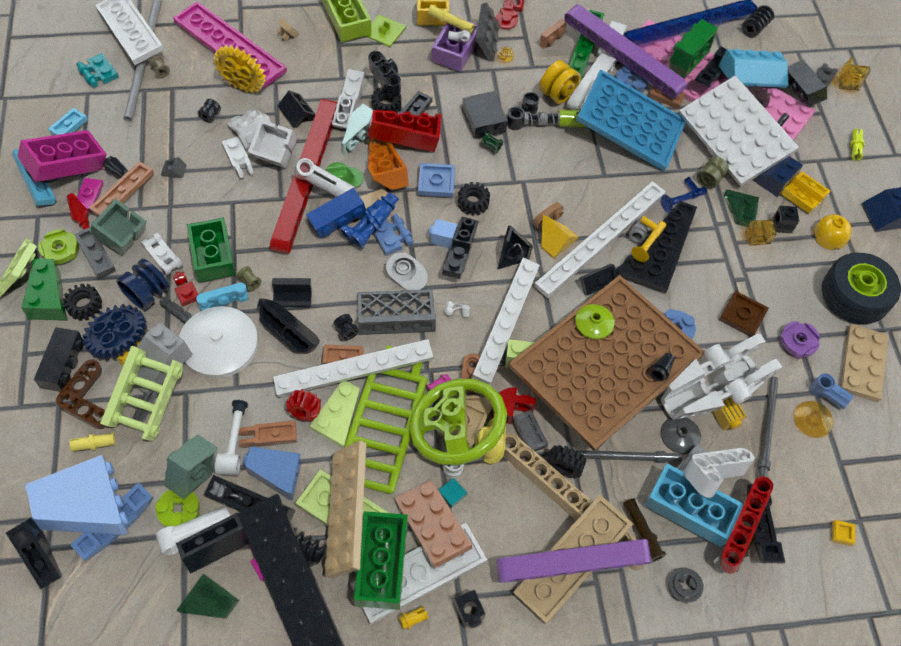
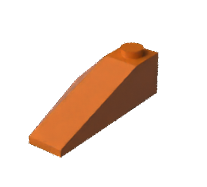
(386, 165)

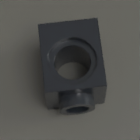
(785, 219)
(465, 600)

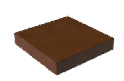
(743, 314)

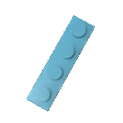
(39, 191)

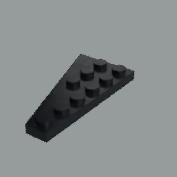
(663, 252)

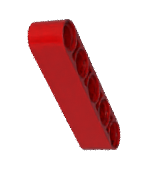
(743, 532)

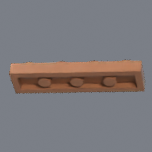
(123, 187)

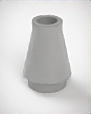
(638, 232)

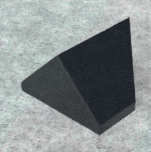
(514, 249)

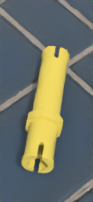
(445, 16)

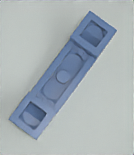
(134, 505)

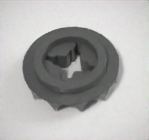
(695, 583)

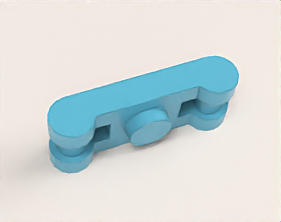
(222, 296)

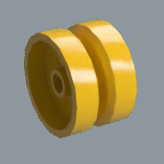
(559, 81)

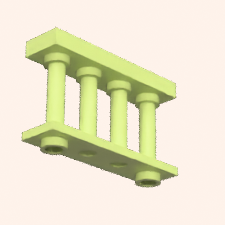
(127, 379)

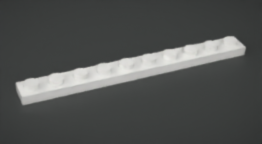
(599, 240)

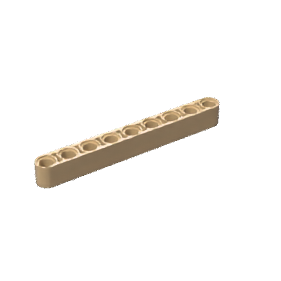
(551, 476)

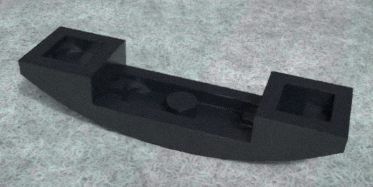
(712, 71)
(765, 537)

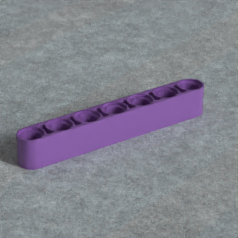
(573, 561)

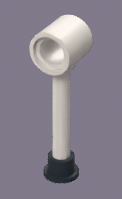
(228, 462)

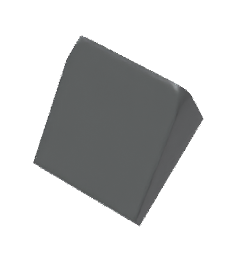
(174, 168)

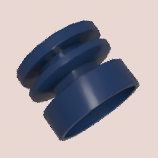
(142, 284)

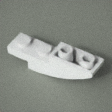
(349, 99)

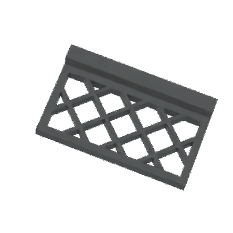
(396, 322)

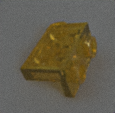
(852, 76)

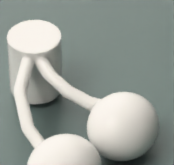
(449, 309)

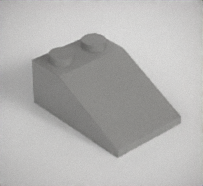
(163, 347)

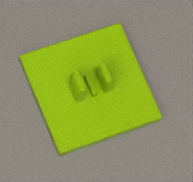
(385, 30)

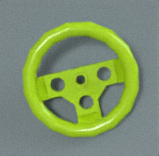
(453, 417)

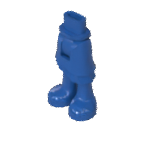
(373, 219)

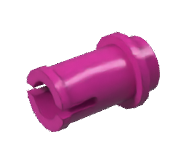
(443, 378)

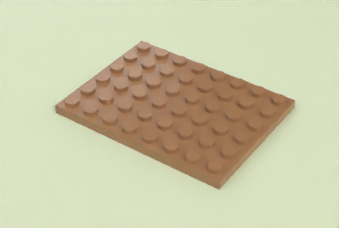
(605, 380)

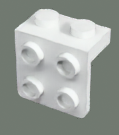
(247, 125)

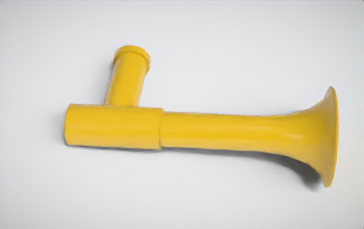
(640, 253)

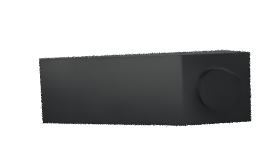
(34, 552)

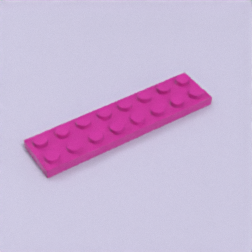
(215, 32)

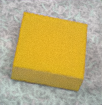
(843, 532)

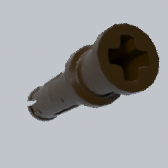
(643, 529)

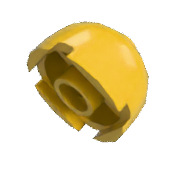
(832, 232)

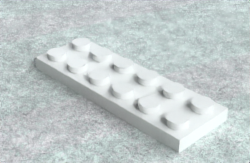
(130, 29)
(422, 578)

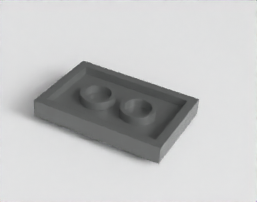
(488, 31)

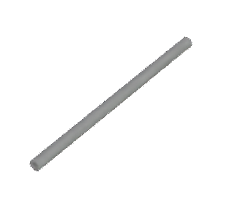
(135, 87)

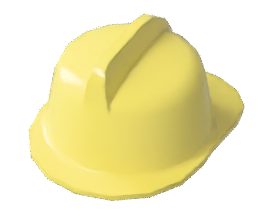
(497, 452)

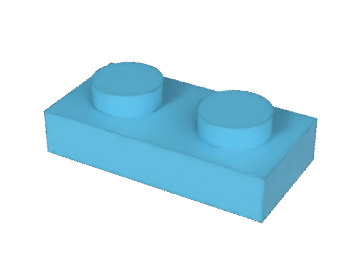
(68, 123)

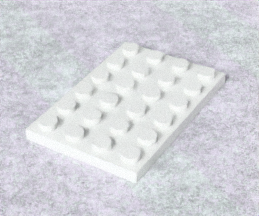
(738, 130)

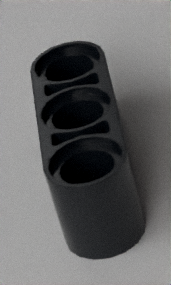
(384, 73)

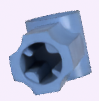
(826, 387)

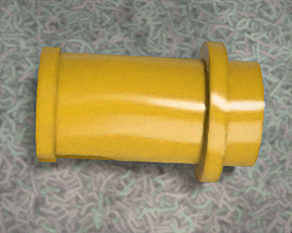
(413, 618)

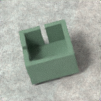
(115, 229)

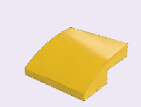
(805, 192)

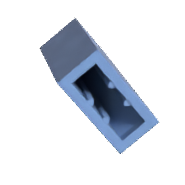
(274, 469)

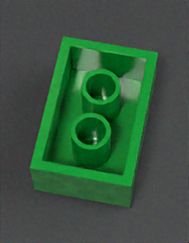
(692, 48)
(210, 249)

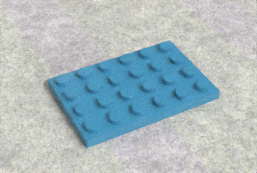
(631, 120)

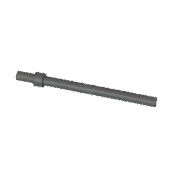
(659, 456)
(764, 463)

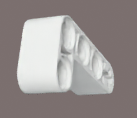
(709, 469)

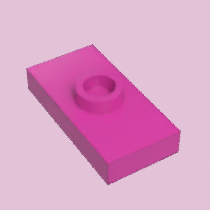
(90, 191)

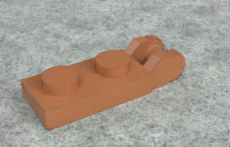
(269, 434)

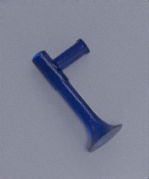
(668, 203)

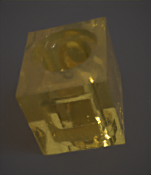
(760, 232)

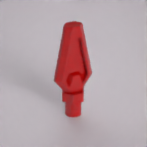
(78, 211)

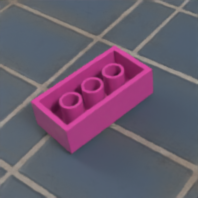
(61, 155)

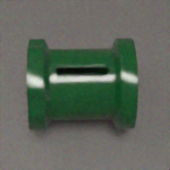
(492, 143)

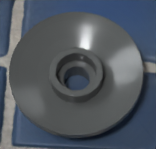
(676, 440)

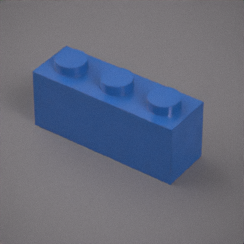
(336, 213)

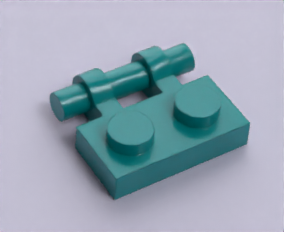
(103, 70)

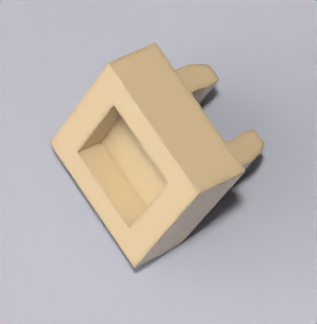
(287, 29)

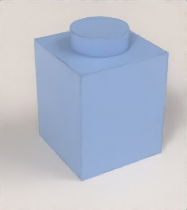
(442, 233)

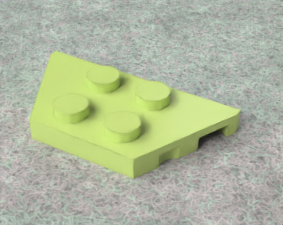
(16, 267)

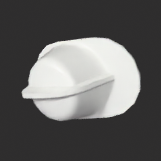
(407, 271)

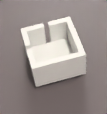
(272, 145)

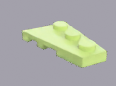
(337, 414)

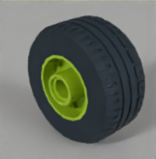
(861, 288)

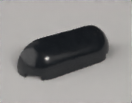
(286, 326)

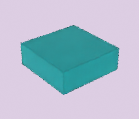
(452, 492)

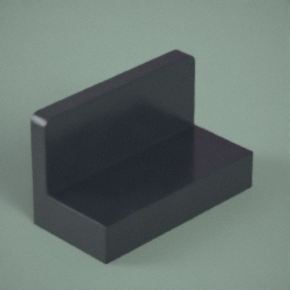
(295, 108)
(292, 292)

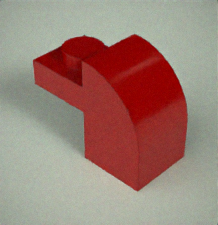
(516, 403)

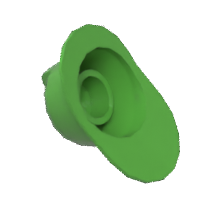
(348, 174)

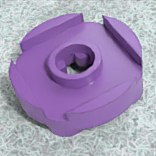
(793, 346)

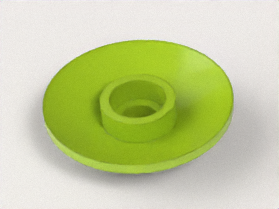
(594, 328)

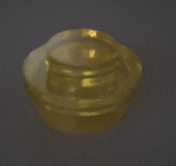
(506, 54)

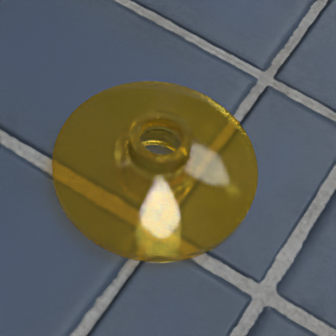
(811, 425)

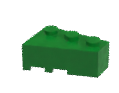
(44, 292)

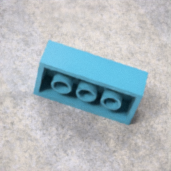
(681, 503)

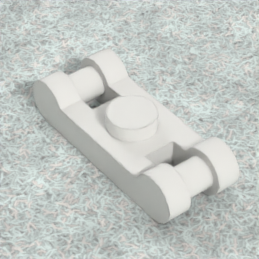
(161, 254)

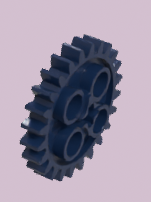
(114, 331)

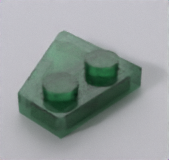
(742, 207)

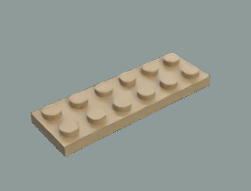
(346, 510)
(596, 526)

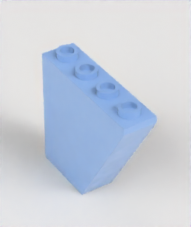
(79, 500)

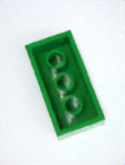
(381, 560)

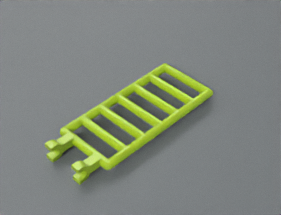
(405, 432)

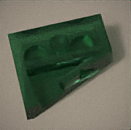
(208, 600)

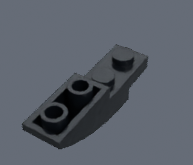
(460, 248)

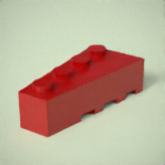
(406, 129)

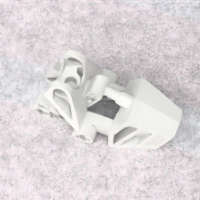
(692, 397)

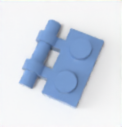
(387, 238)

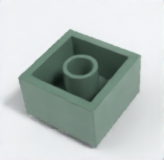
(190, 466)

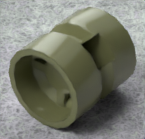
(712, 172)

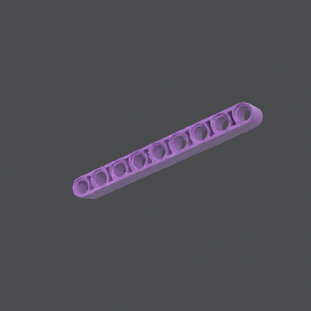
(626, 51)

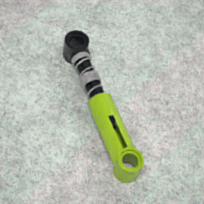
(564, 118)

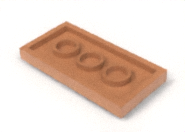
(433, 524)

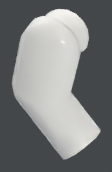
(462, 36)

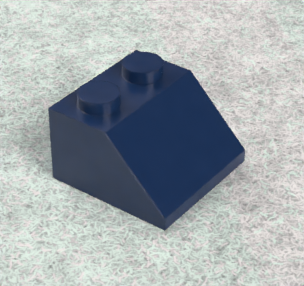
(779, 176)
(884, 210)

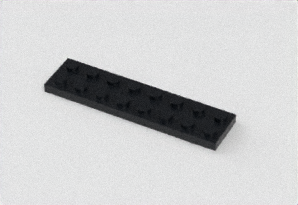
(289, 575)

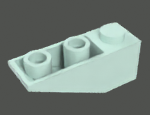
(357, 128)

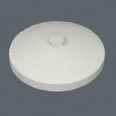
(220, 341)

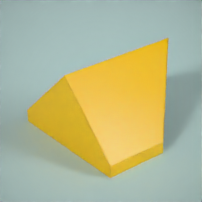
(556, 237)

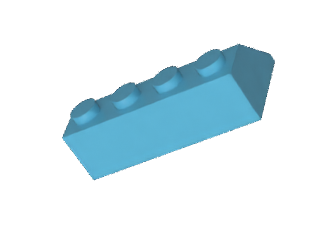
(756, 67)

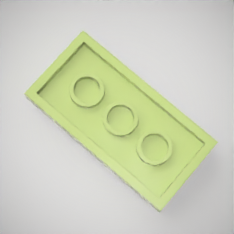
(317, 495)

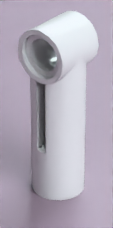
(321, 178)
(171, 535)

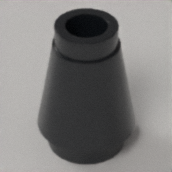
(114, 166)
(661, 368)

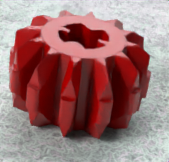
(303, 405)

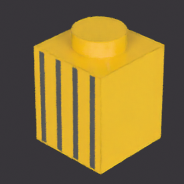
(730, 415)

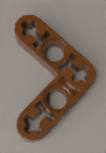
(76, 395)

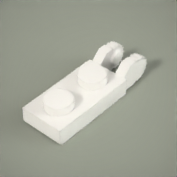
(237, 156)

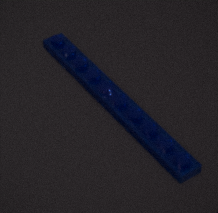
(685, 23)

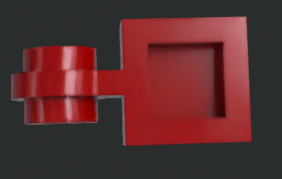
(186, 292)

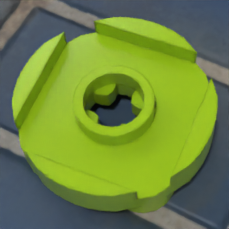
(67, 252)
(165, 507)

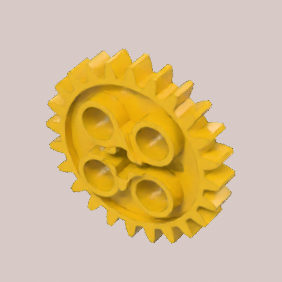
(239, 69)

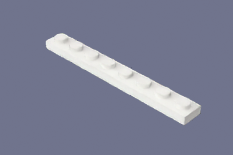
(505, 321)
(353, 368)

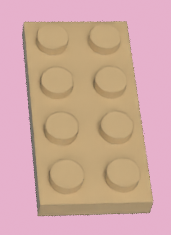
(864, 362)

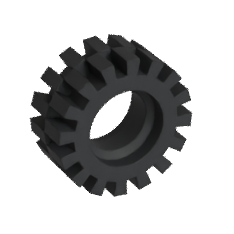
(381, 95)
(473, 190)
(79, 293)
(567, 461)

